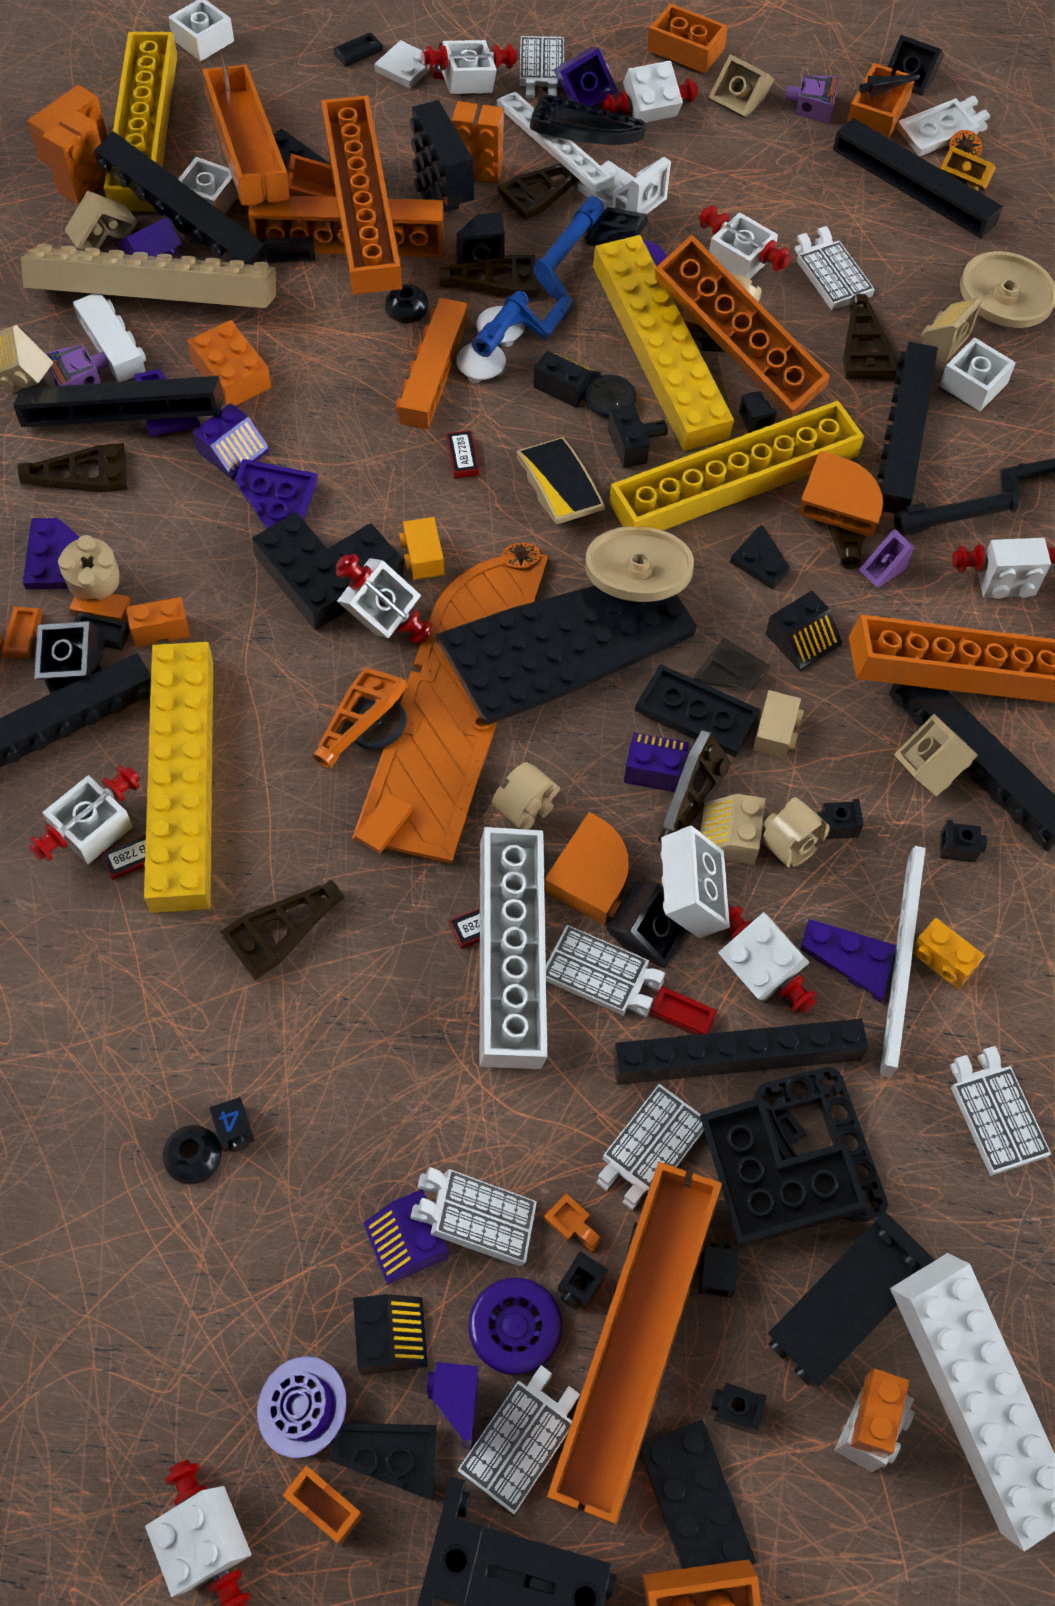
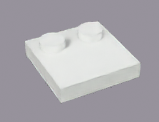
(402, 65)

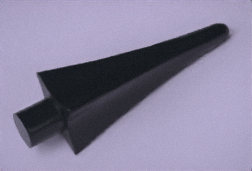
(879, 84)

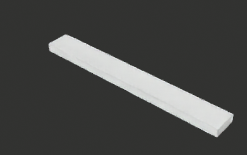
(563, 150)
(902, 963)

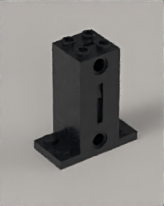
(847, 1301)
(504, 1566)

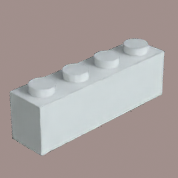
(109, 336)

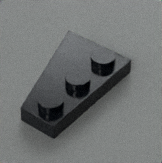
(390, 1453)

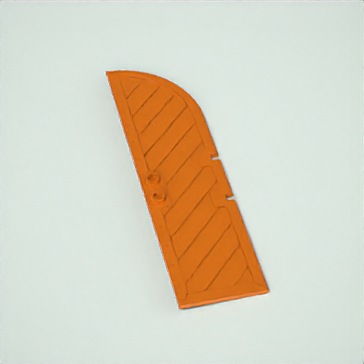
(444, 739)

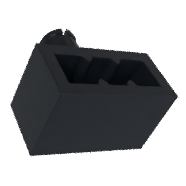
(632, 436)

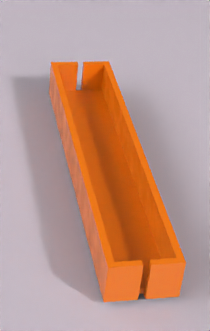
(246, 136)
(635, 1345)

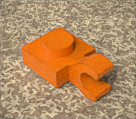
(569, 1220)

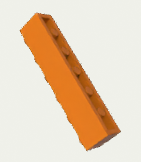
(432, 363)

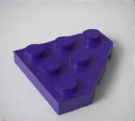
(275, 490)
(45, 544)

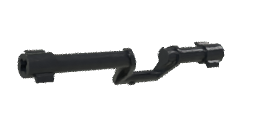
(919, 518)

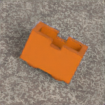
(158, 621)
(879, 1413)
(323, 1505)

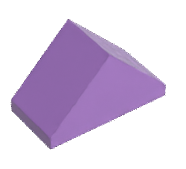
(888, 559)

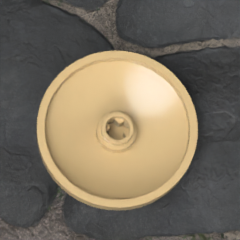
(1011, 289)
(639, 564)

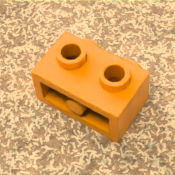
(968, 168)
(423, 548)
(947, 953)

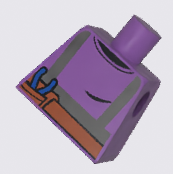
(814, 97)
(75, 366)

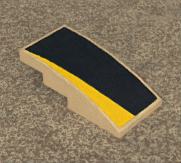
(560, 480)

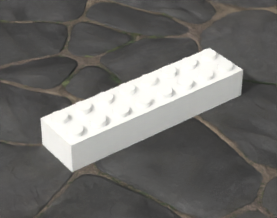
(512, 949)
(982, 1396)

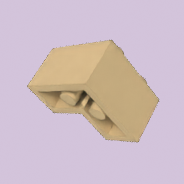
(98, 218)

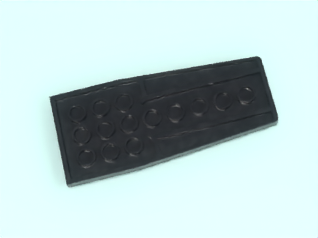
(557, 647)

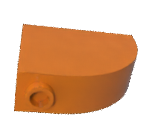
(842, 495)
(591, 870)

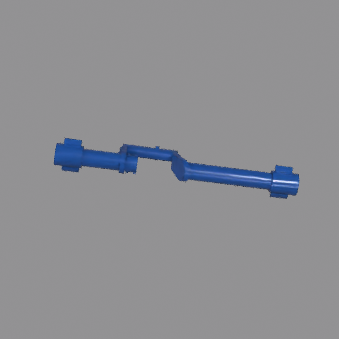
(515, 306)

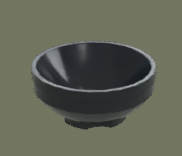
(406, 309)
(199, 1167)

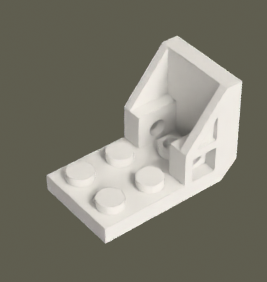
(631, 193)

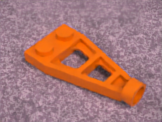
(369, 684)

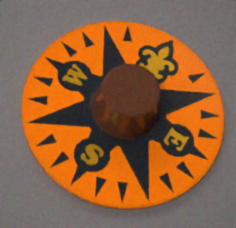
(966, 141)
(520, 551)

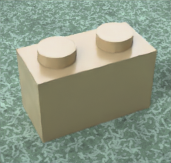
(777, 724)

